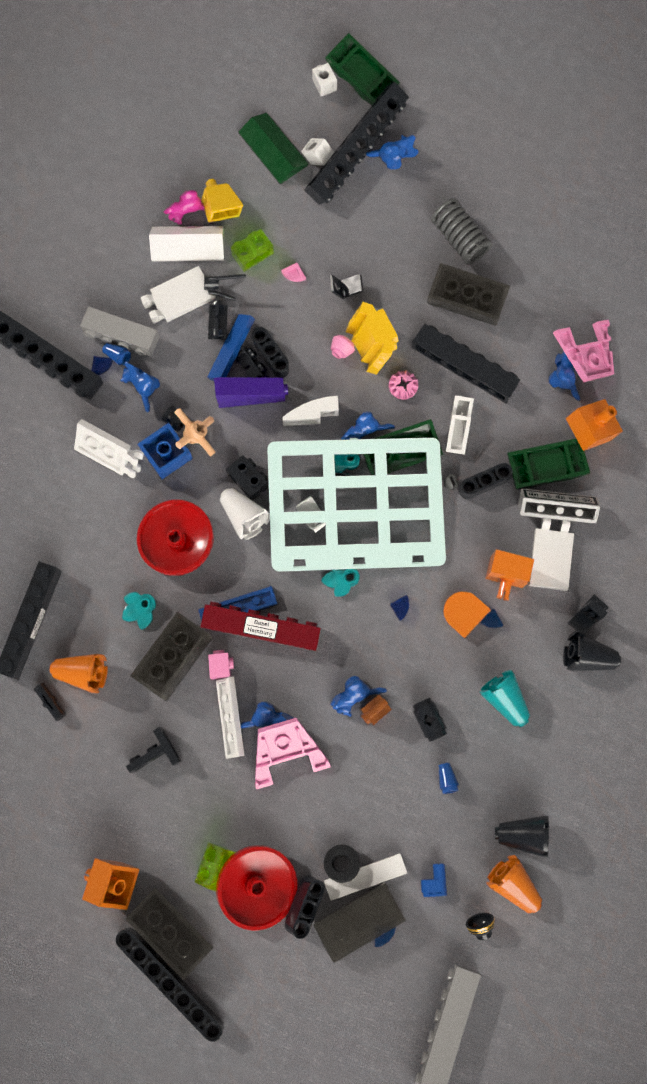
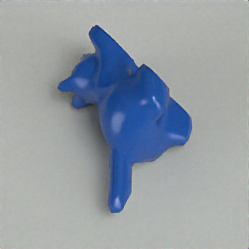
(393, 152)
(564, 376)
(143, 382)
(365, 425)
(354, 692)
(265, 716)

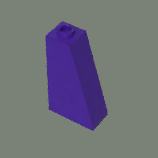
(249, 391)

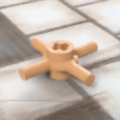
(194, 432)

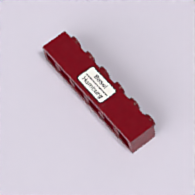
(260, 627)

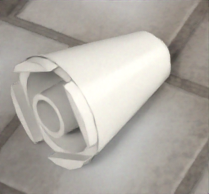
(244, 513)

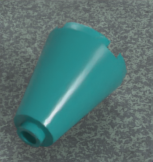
(507, 698)

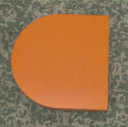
(464, 612)

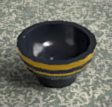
(481, 925)

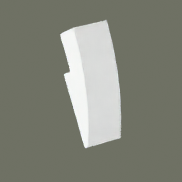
(312, 411)
(459, 424)

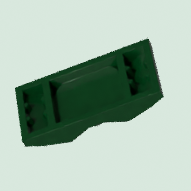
(359, 69)
(548, 464)

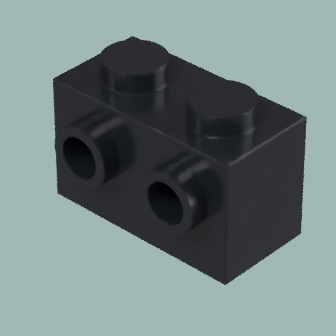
(247, 477)

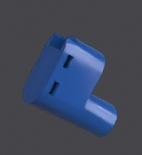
(435, 886)

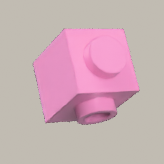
(220, 665)

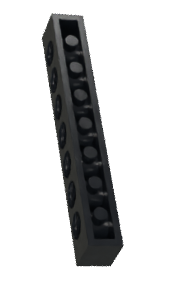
(396, 98)
(86, 388)

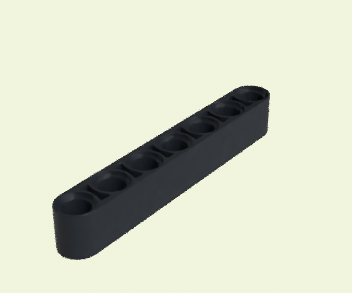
(173, 994)

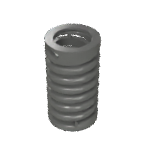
(461, 231)

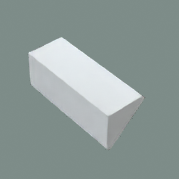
(187, 243)

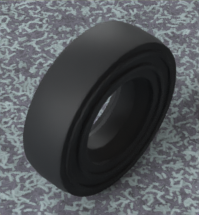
(333, 854)

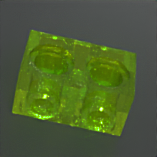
(255, 253)
(211, 864)

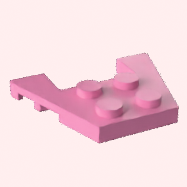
(589, 359)
(283, 743)

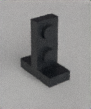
(588, 615)
(155, 752)

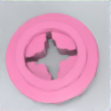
(399, 392)

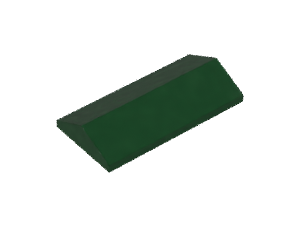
(272, 147)
(398, 461)

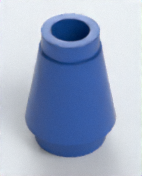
(117, 353)
(447, 779)

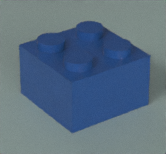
(162, 451)

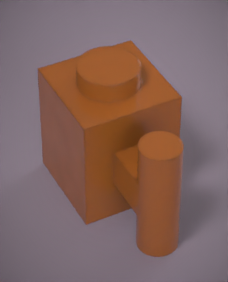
(375, 710)

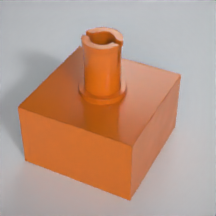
(594, 424)
(509, 571)
(110, 884)

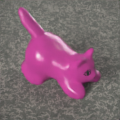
(188, 203)

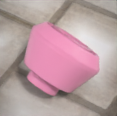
(341, 346)

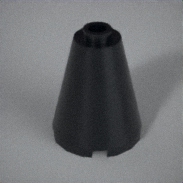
(589, 654)
(525, 835)

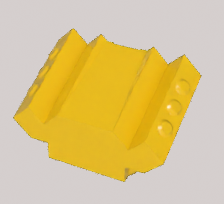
(372, 336)

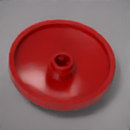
(175, 537)
(256, 887)

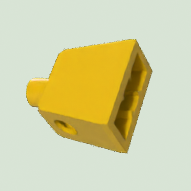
(220, 201)

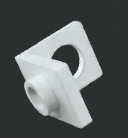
(310, 505)

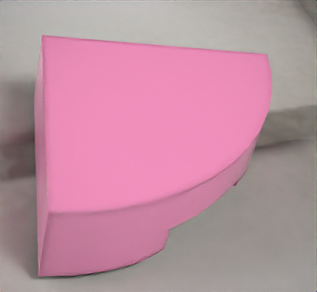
(294, 273)

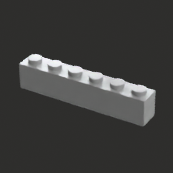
(449, 1026)

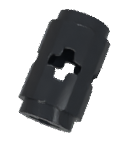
(437, 728)

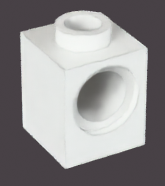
(326, 85)
(317, 151)

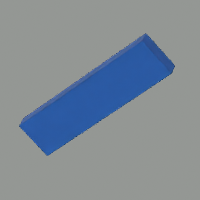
(231, 346)
(255, 600)

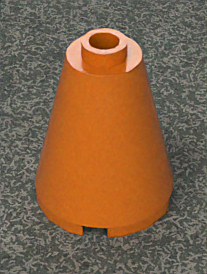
(81, 671)
(515, 885)

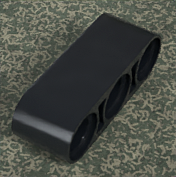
(267, 344)
(491, 474)
(297, 914)

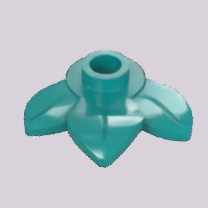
(342, 463)
(337, 580)
(137, 610)

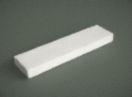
(230, 717)
(368, 876)

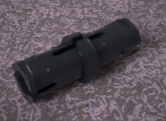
(49, 702)

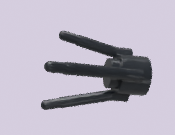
(212, 283)

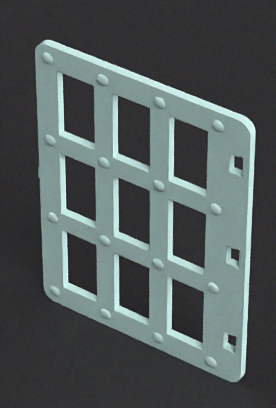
(341, 556)

